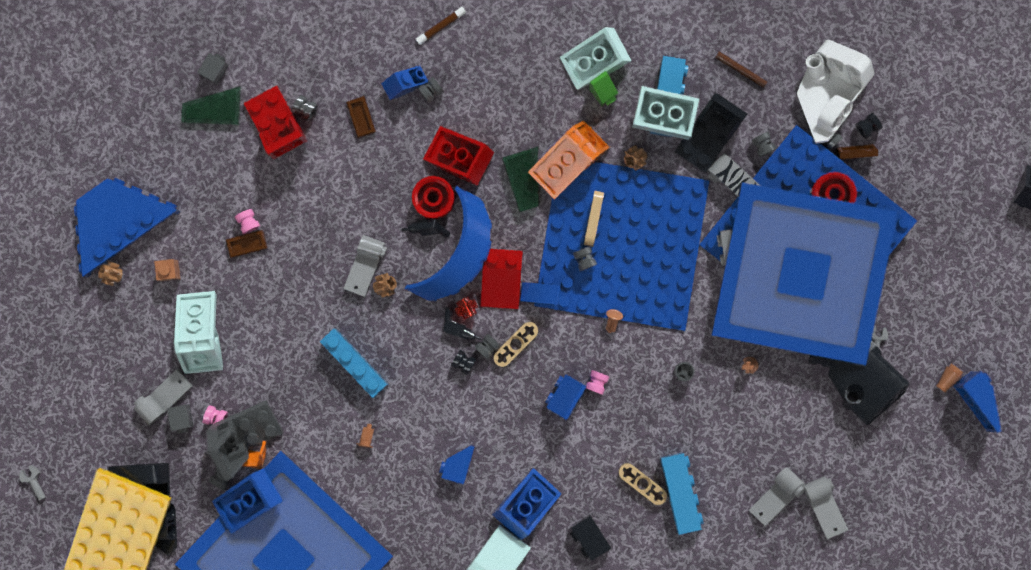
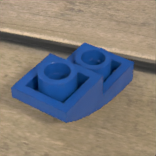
(540, 293)

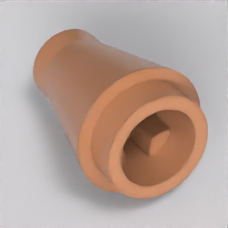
(949, 377)

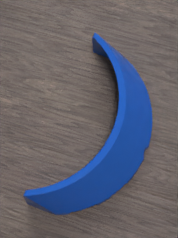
(468, 256)

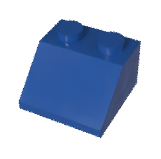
(565, 396)

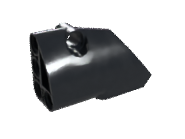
(872, 385)
(156, 477)

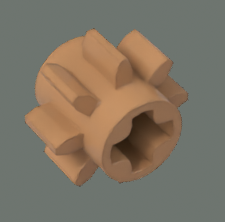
(635, 157)
(110, 273)
(384, 285)

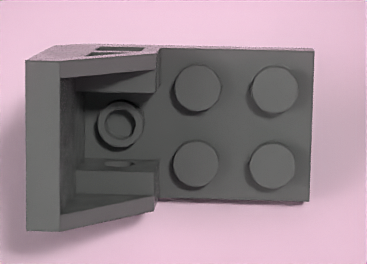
(234, 435)

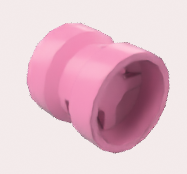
(247, 221)
(597, 382)
(212, 415)

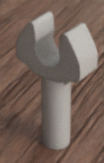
(877, 340)
(33, 481)

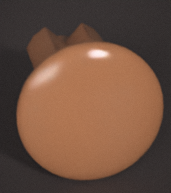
(613, 318)
(750, 365)
(366, 437)

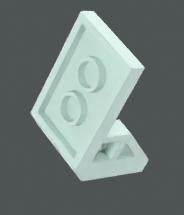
(195, 333)

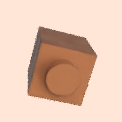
(167, 270)

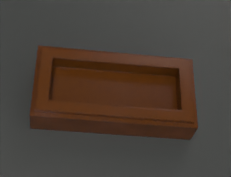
(361, 117)
(856, 151)
(246, 244)

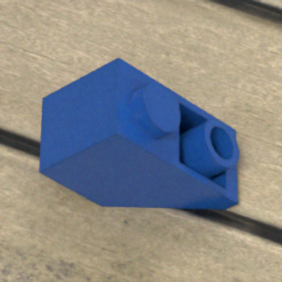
(404, 82)

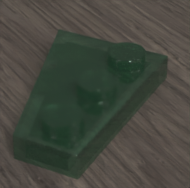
(214, 109)
(523, 185)

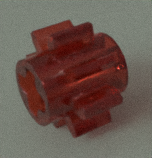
(466, 308)

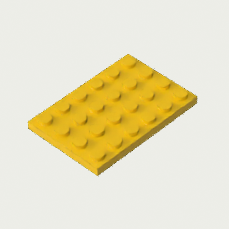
(117, 525)

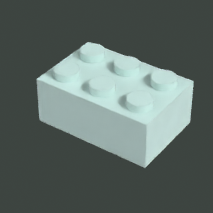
(665, 113)

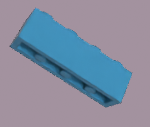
(671, 77)
(354, 362)
(680, 493)

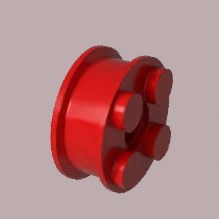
(838, 181)
(430, 185)

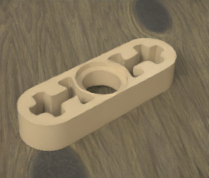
(593, 218)
(514, 336)
(657, 488)

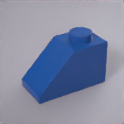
(457, 465)

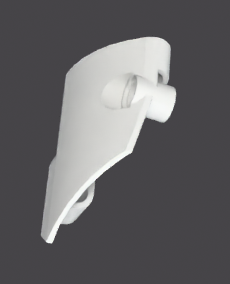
(831, 86)

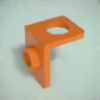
(256, 459)

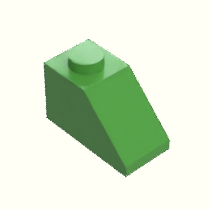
(603, 89)

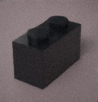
(590, 537)

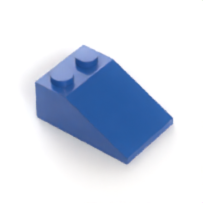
(980, 398)
(247, 500)
(526, 504)

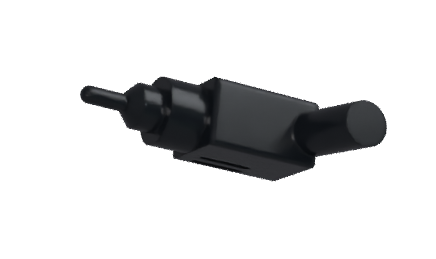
(427, 227)
(456, 328)

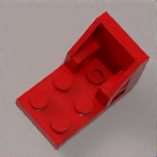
(275, 122)

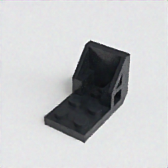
(711, 132)

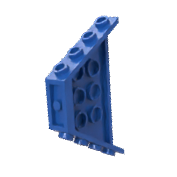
(113, 219)

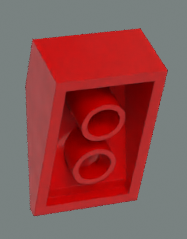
(459, 155)
(501, 279)

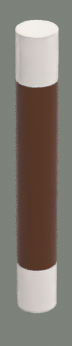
(441, 25)

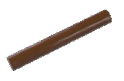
(740, 69)

